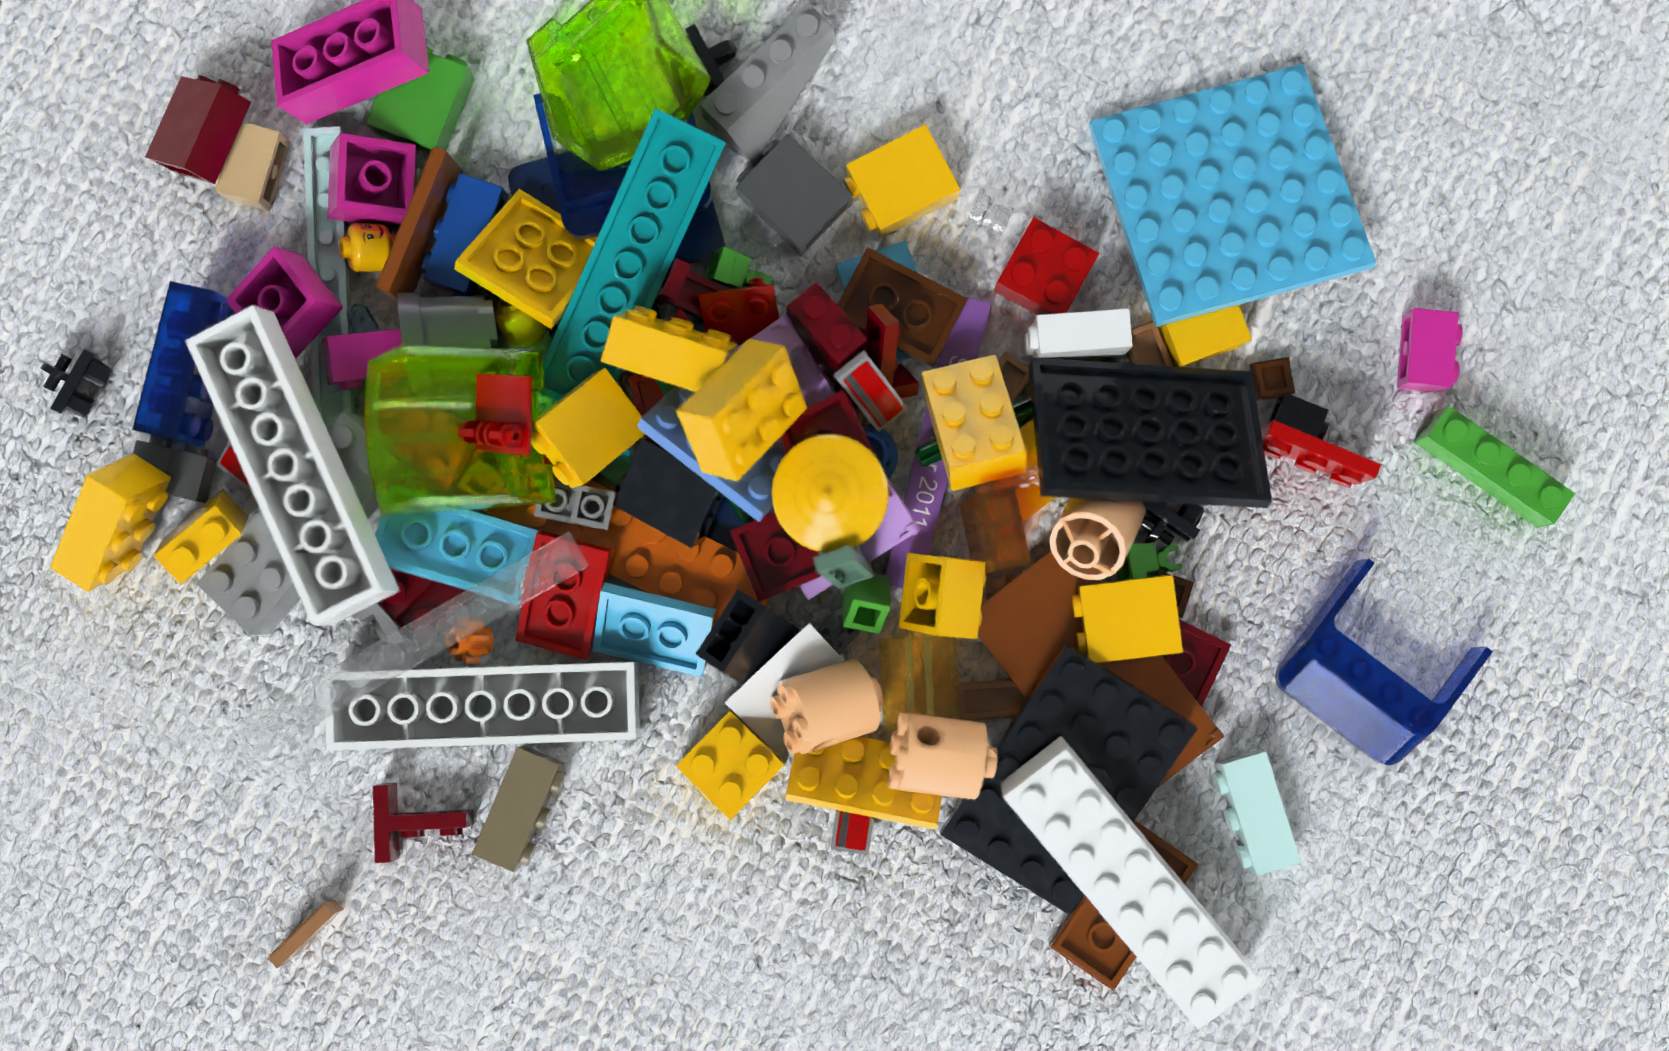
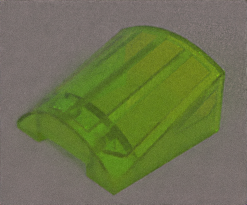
(610, 72)
(412, 441)

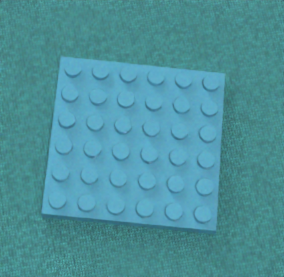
(1230, 195)

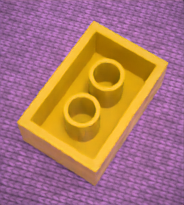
(666, 348)
(742, 409)
(974, 422)
(110, 522)

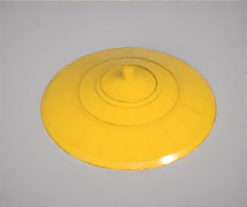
(830, 493)

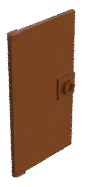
(1033, 620)

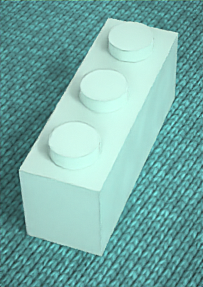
(1256, 813)

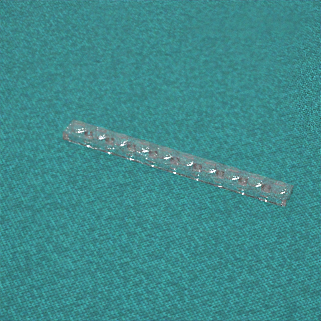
(409, 646)

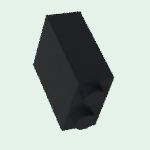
(667, 494)
(745, 638)

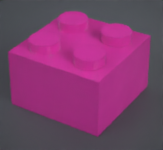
(370, 180)
(291, 290)

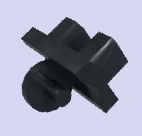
(68, 397)
(1182, 523)

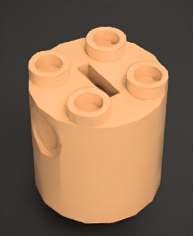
(1095, 535)
(827, 706)
(940, 756)

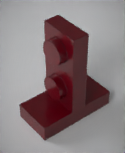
(683, 286)
(881, 346)
(411, 824)

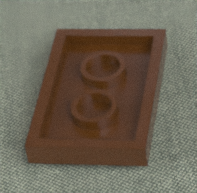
(921, 305)

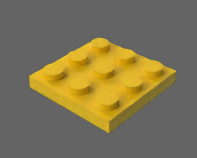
(527, 258)

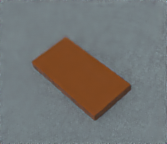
(417, 228)
(1091, 940)

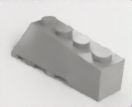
(767, 85)

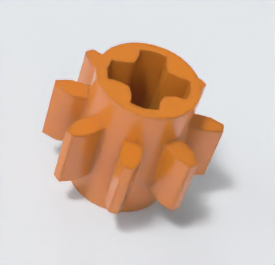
(473, 646)

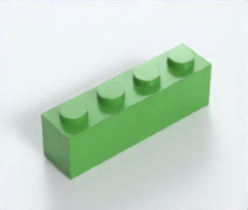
(1494, 467)

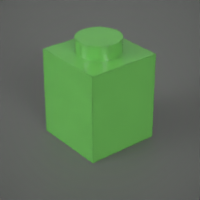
(866, 604)

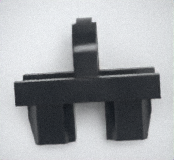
(711, 57)

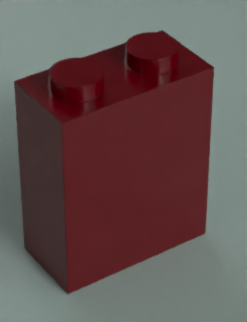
(198, 128)
(825, 329)

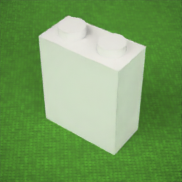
(1080, 335)

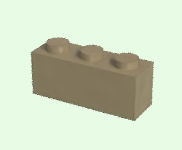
(519, 809)

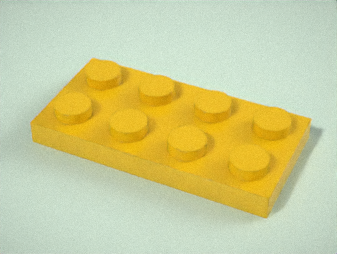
(855, 780)

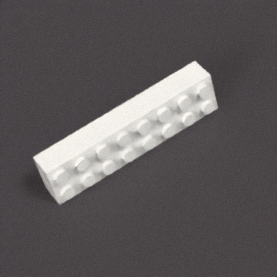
(292, 466)
(493, 707)
(1129, 883)

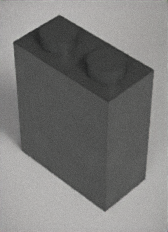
(793, 193)

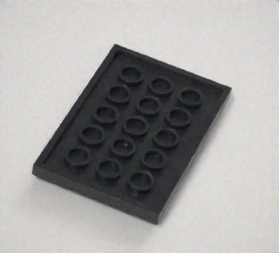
(1147, 433)
(1112, 728)

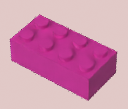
(349, 57)

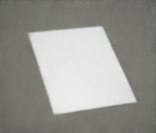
(752, 700)

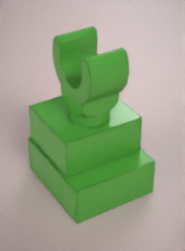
(731, 269)
(1144, 559)

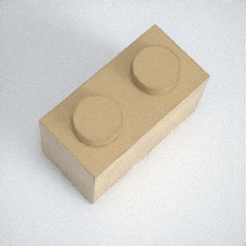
(253, 167)

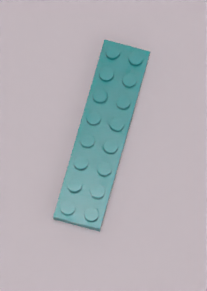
(632, 246)

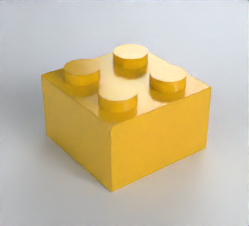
(942, 595)
(730, 764)

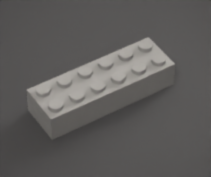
(251, 574)

